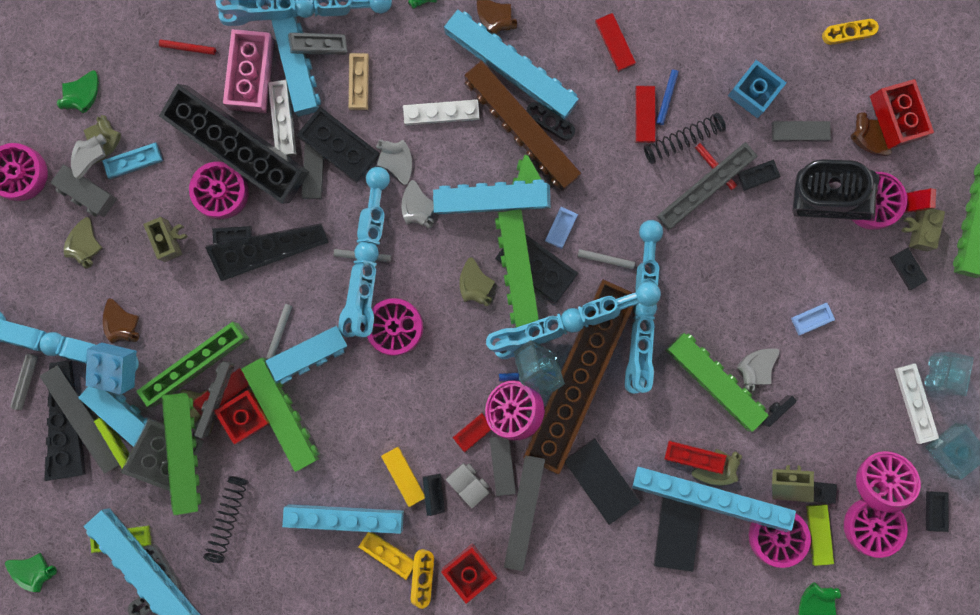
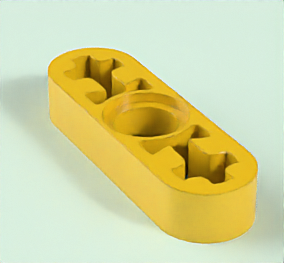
(856, 26)
(427, 585)

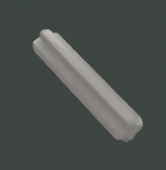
(23, 382)

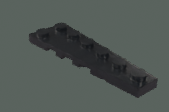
(253, 252)
(63, 443)

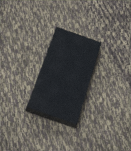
(338, 144)
(548, 272)
(601, 481)
(677, 535)

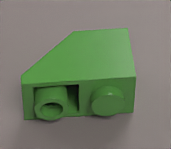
(527, 171)

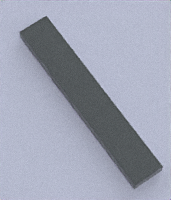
(707, 186)
(79, 418)
(524, 512)

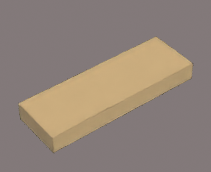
(358, 81)

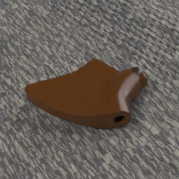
(495, 16)
(869, 136)
(119, 323)

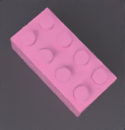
(248, 71)

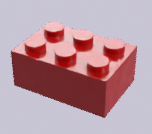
(901, 113)

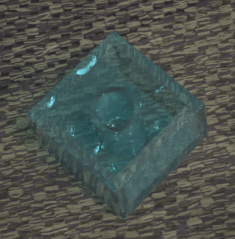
(538, 368)
(949, 373)
(956, 451)

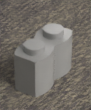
(468, 485)

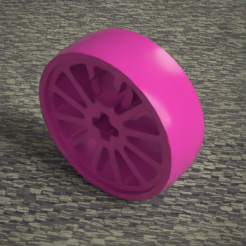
(18, 172)
(201, 176)
(899, 205)
(418, 327)
(514, 410)
(894, 486)
(898, 539)
(795, 558)

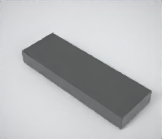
(317, 43)
(801, 131)
(313, 182)
(502, 466)

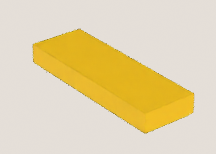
(403, 476)
(387, 554)

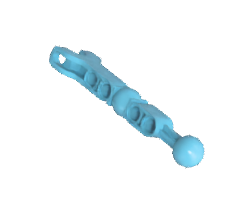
(250, 10)
(358, 305)
(570, 321)
(48, 343)
(640, 361)

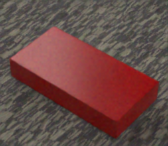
(921, 200)
(472, 432)

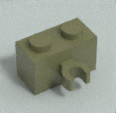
(925, 229)
(164, 238)
(793, 485)

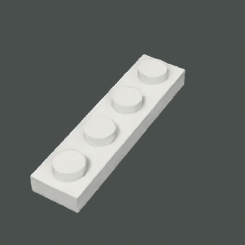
(441, 112)
(282, 117)
(916, 403)

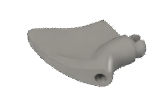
(86, 154)
(396, 159)
(416, 206)
(758, 367)

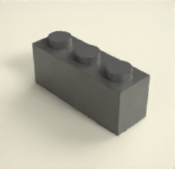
(83, 192)

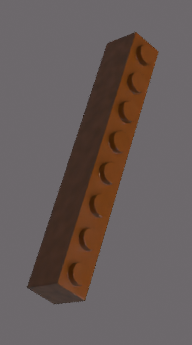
(522, 126)

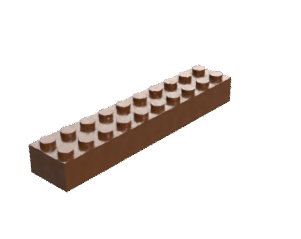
(581, 376)

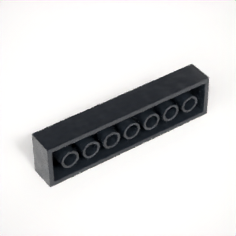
(233, 143)

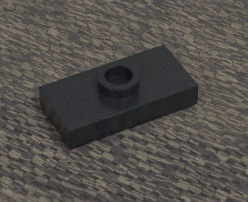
(758, 175)
(231, 233)
(908, 269)
(777, 409)
(825, 492)
(433, 494)
(937, 511)

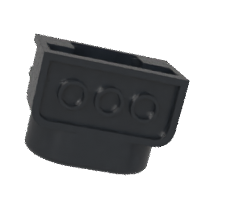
(852, 200)

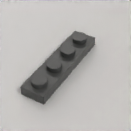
(216, 392)

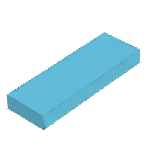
(132, 160)

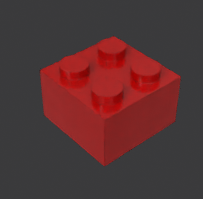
(242, 417)
(469, 573)

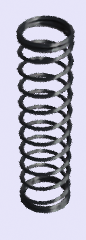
(647, 147)
(219, 559)

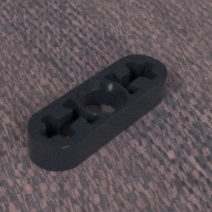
(564, 125)

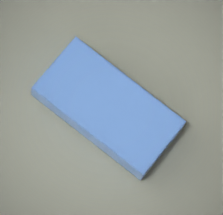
(561, 227)
(812, 319)

